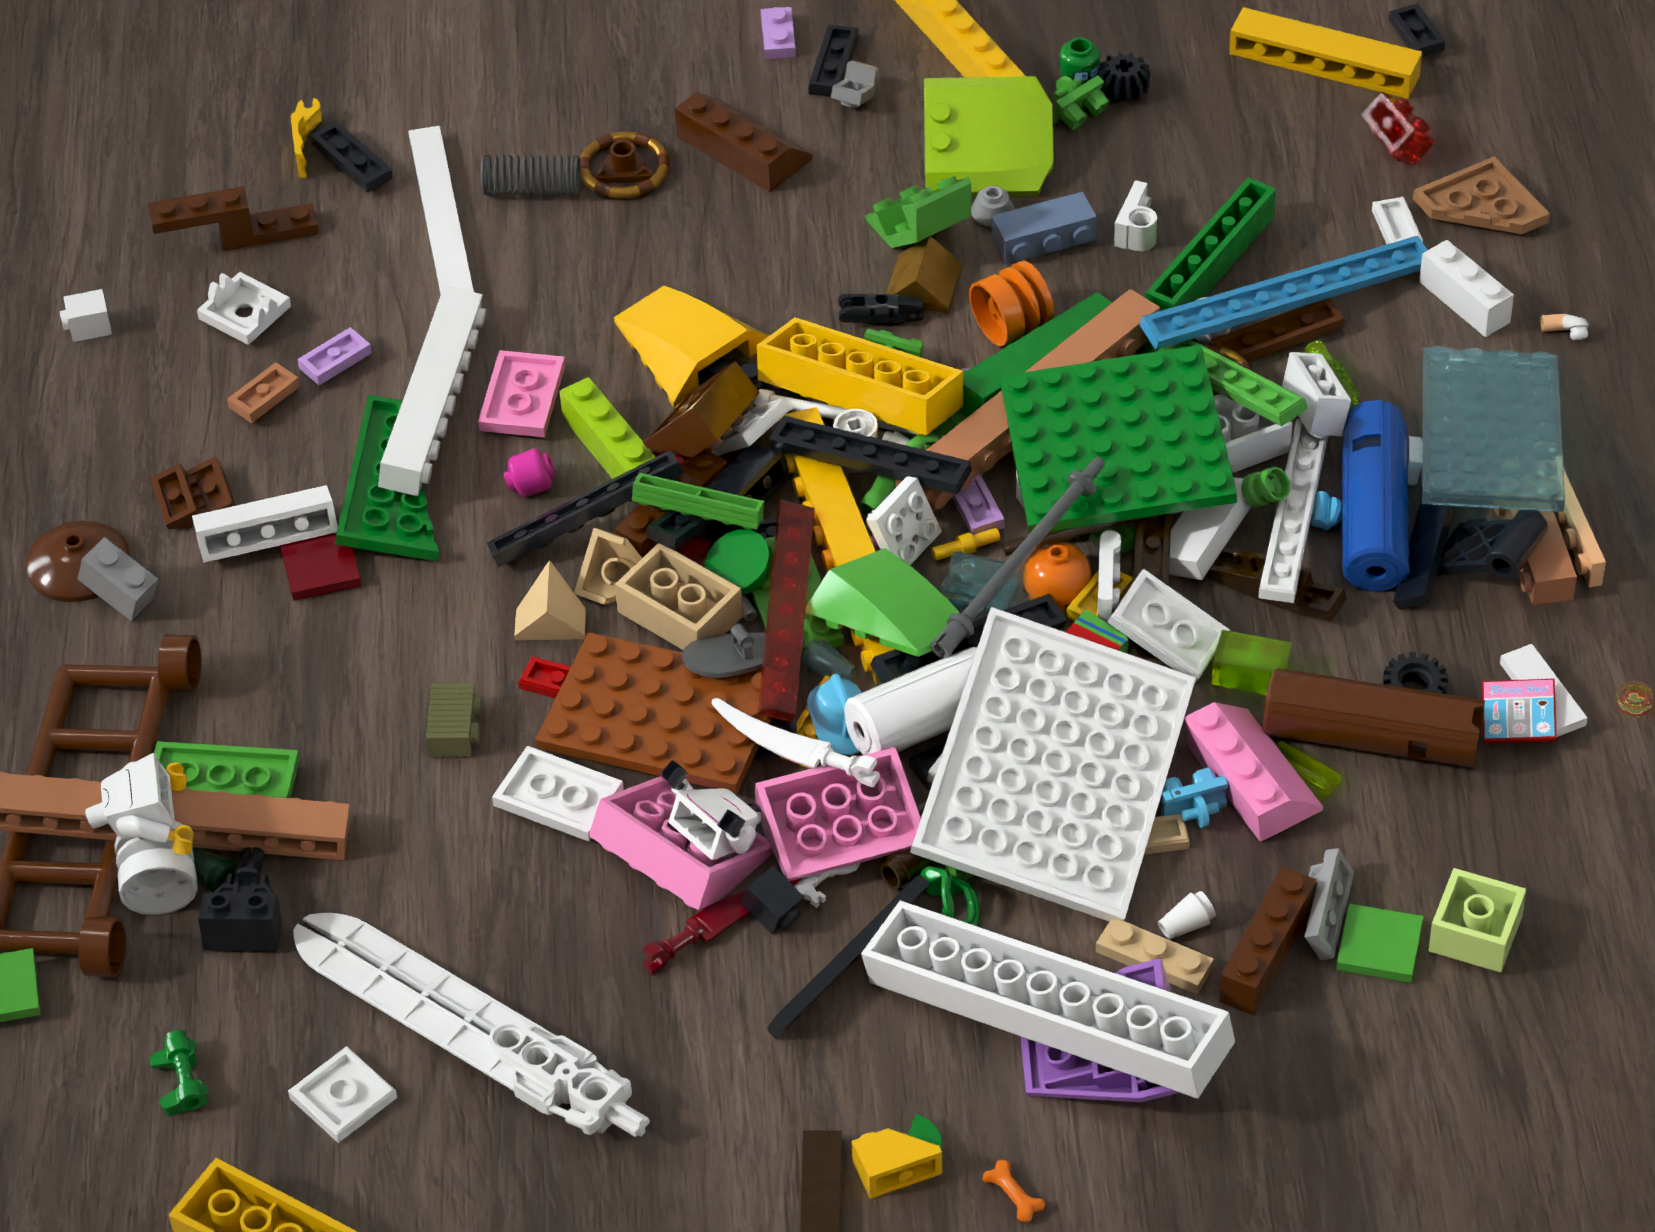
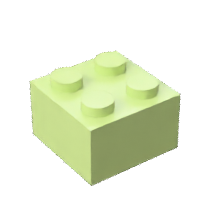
(1477, 920)

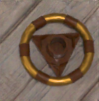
(624, 165)

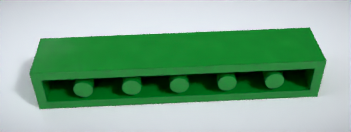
(1215, 246)
(983, 380)

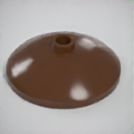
(57, 556)

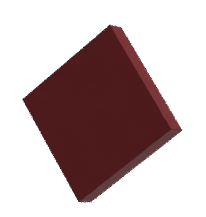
(319, 566)

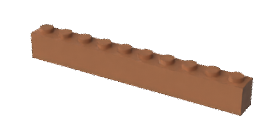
(985, 434)
(217, 818)

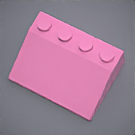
(833, 821)
(638, 831)

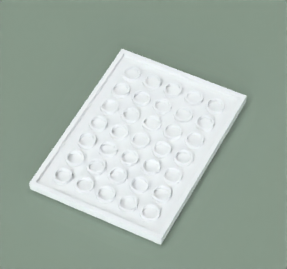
(1054, 766)

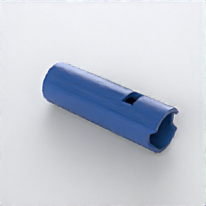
(1375, 497)

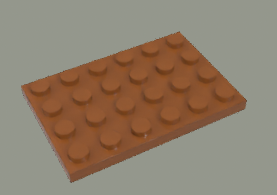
(644, 708)

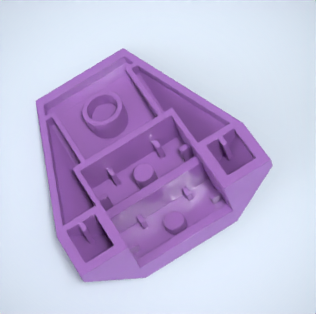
(1065, 1075)

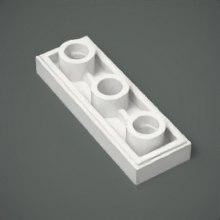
(1529, 664)

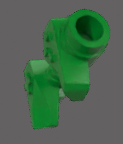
(180, 1056)

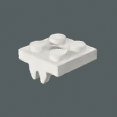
(242, 293)

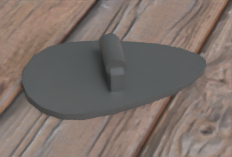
(726, 654)

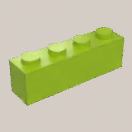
(602, 428)

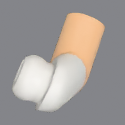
(1560, 322)

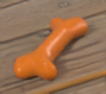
(1025, 1204)

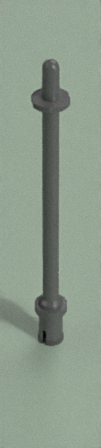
(961, 625)

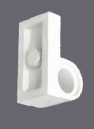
(1136, 221)

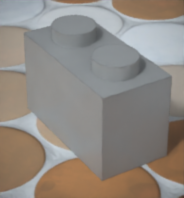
(117, 579)

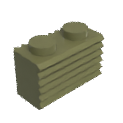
(451, 719)

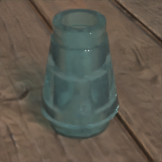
(826, 660)

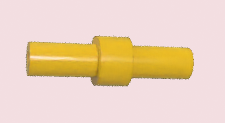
(966, 543)

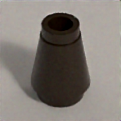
(902, 868)

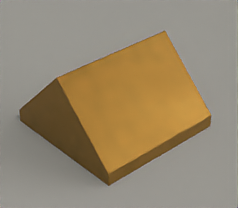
(926, 273)

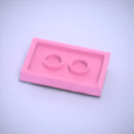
(521, 393)

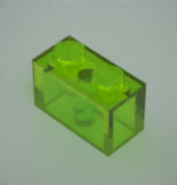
(1248, 661)

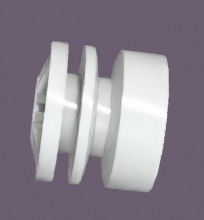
(154, 876)

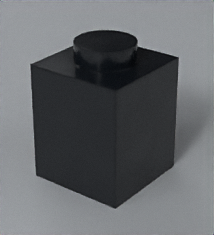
(773, 900)

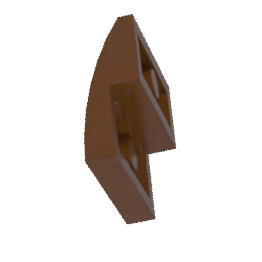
(191, 492)

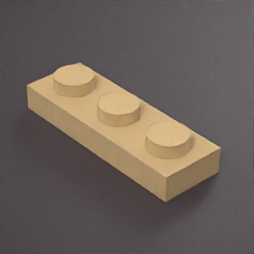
(1135, 945)

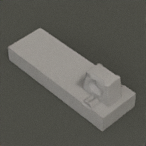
(1329, 903)

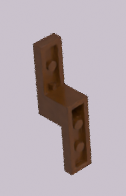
(235, 222)

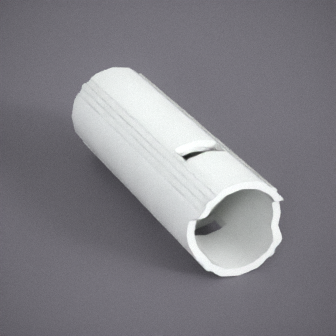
(909, 706)

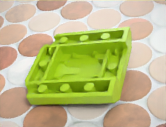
(988, 131)

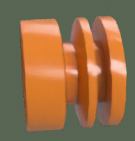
(1011, 303)

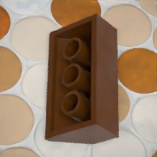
(738, 141)
(705, 414)

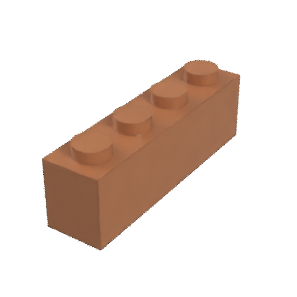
(1549, 570)

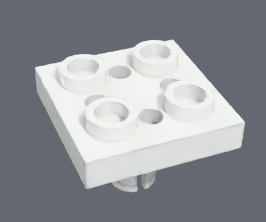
(890, 523)

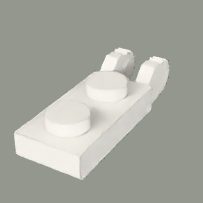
(1108, 574)

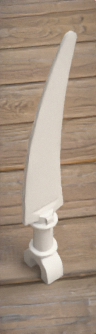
(797, 747)

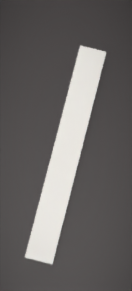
(440, 209)
(1293, 517)

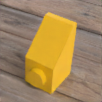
(894, 1161)

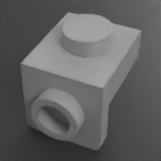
(857, 86)

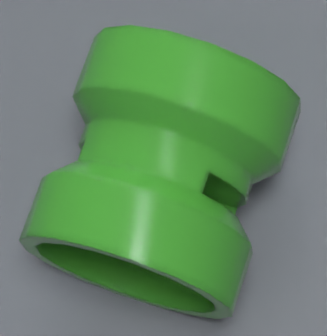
(1265, 487)

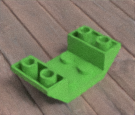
(921, 212)

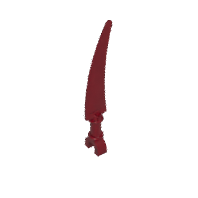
(703, 925)

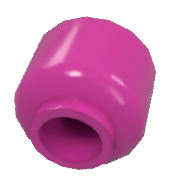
(530, 473)

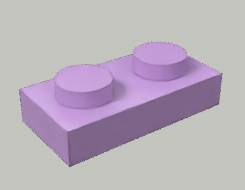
(778, 32)
(334, 356)
(978, 507)

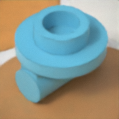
(1326, 511)

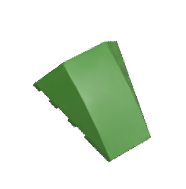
(884, 600)

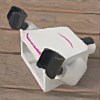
(711, 817)

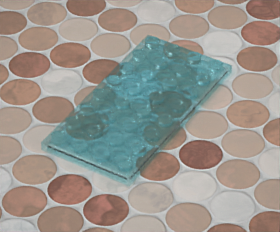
(1491, 429)

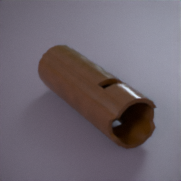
(1373, 717)

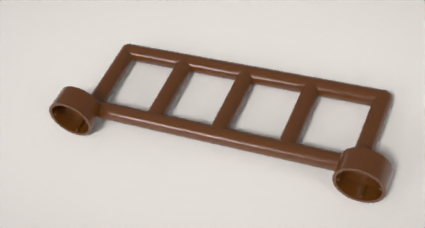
(102, 938)

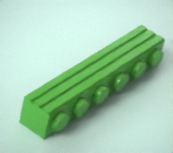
(698, 501)

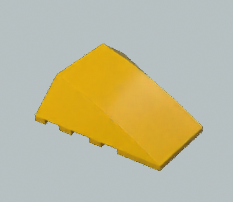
(682, 337)

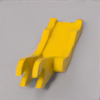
(302, 123)

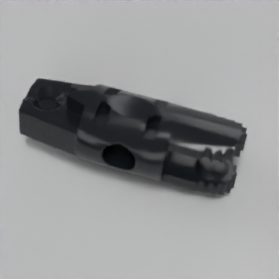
(879, 308)

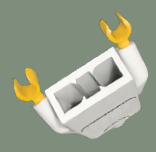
(141, 803)

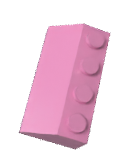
(1258, 775)

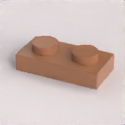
(263, 392)

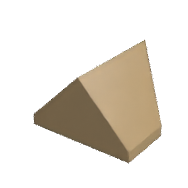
(604, 564)
(550, 610)

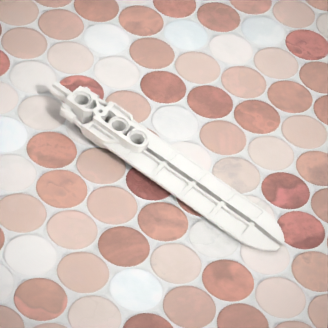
(469, 1023)

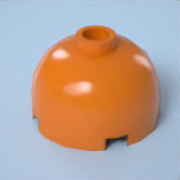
(1057, 571)

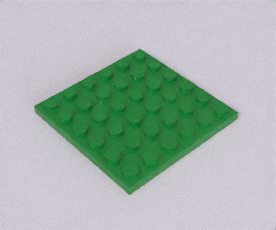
(1140, 414)

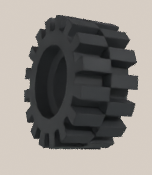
(1416, 670)

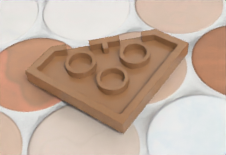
(1483, 197)

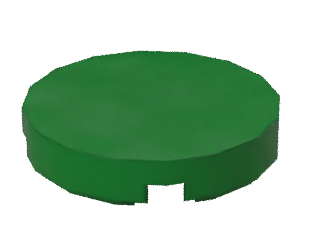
(741, 559)

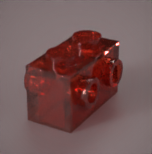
(1398, 128)

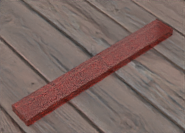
(786, 611)

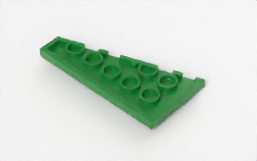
(378, 516)

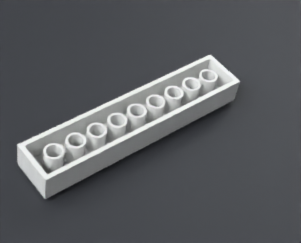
(1049, 998)

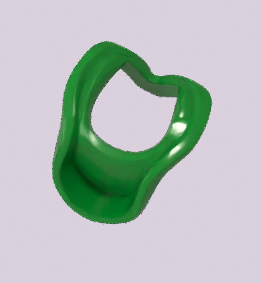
(944, 885)

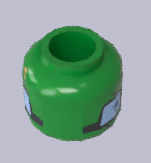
(1079, 59)

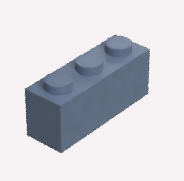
(1043, 228)

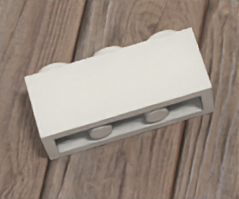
(1466, 288)
(1326, 399)

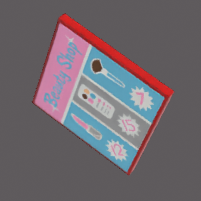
(1519, 710)

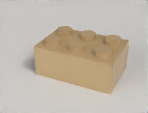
(678, 598)

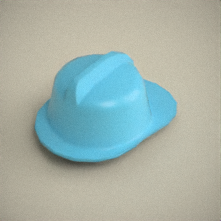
(827, 713)

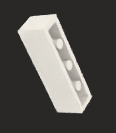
(265, 523)

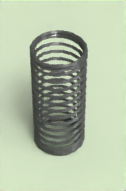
(486, 175)

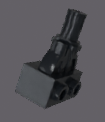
(242, 911)

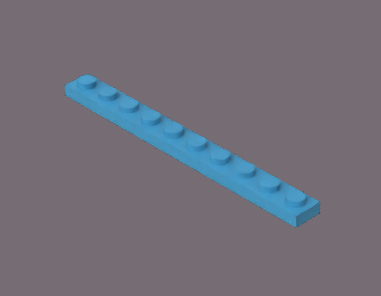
(1283, 293)

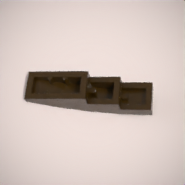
(1244, 571)

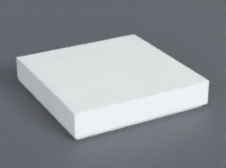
(754, 425)
(342, 1094)

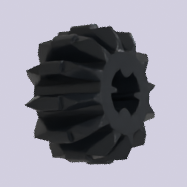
(1124, 77)

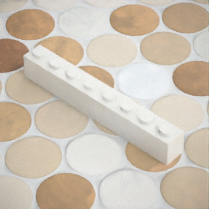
(431, 391)

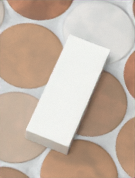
(1203, 534)

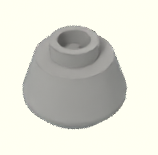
(990, 202)

